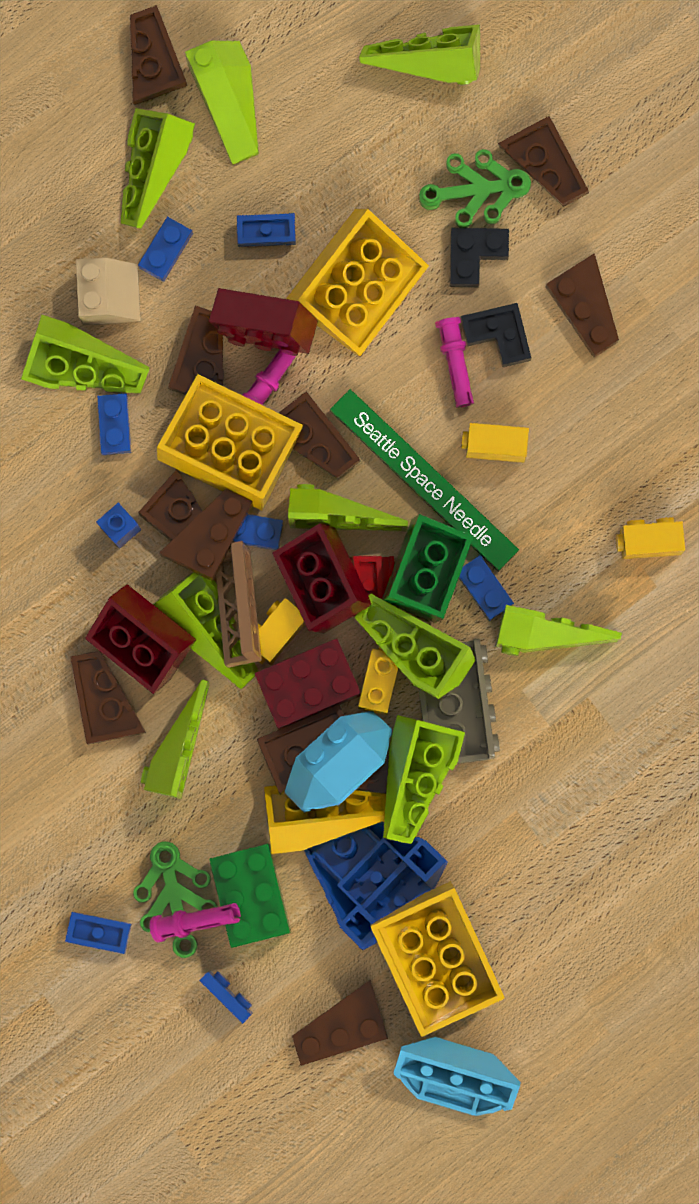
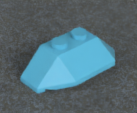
(338, 761)
(456, 1077)

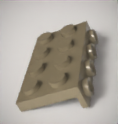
(467, 710)

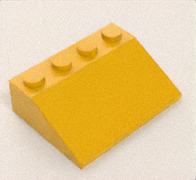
(359, 280)
(228, 441)
(437, 959)

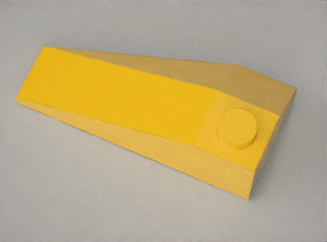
(295, 831)

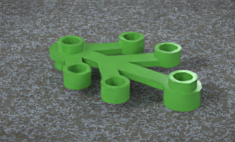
(479, 188)
(172, 891)

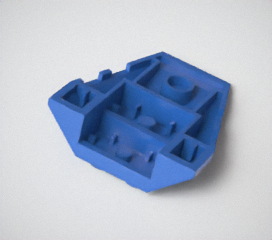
(372, 877)

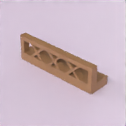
(245, 607)

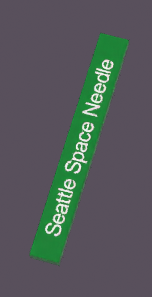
(423, 479)

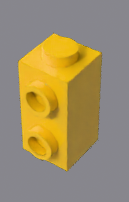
(495, 442)
(652, 539)
(279, 629)
(378, 683)

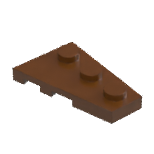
(153, 57)
(171, 507)
(342, 1028)

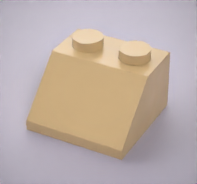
(107, 291)

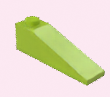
(440, 57)
(227, 90)
(157, 150)
(76, 359)
(530, 632)

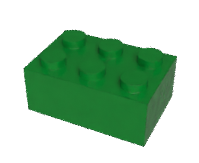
(427, 568)
(253, 884)

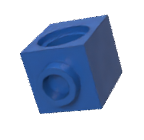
(118, 525)

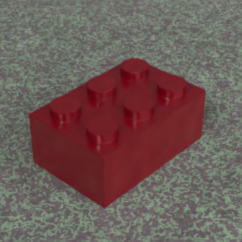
(263, 321)
(321, 578)
(140, 638)
(308, 684)

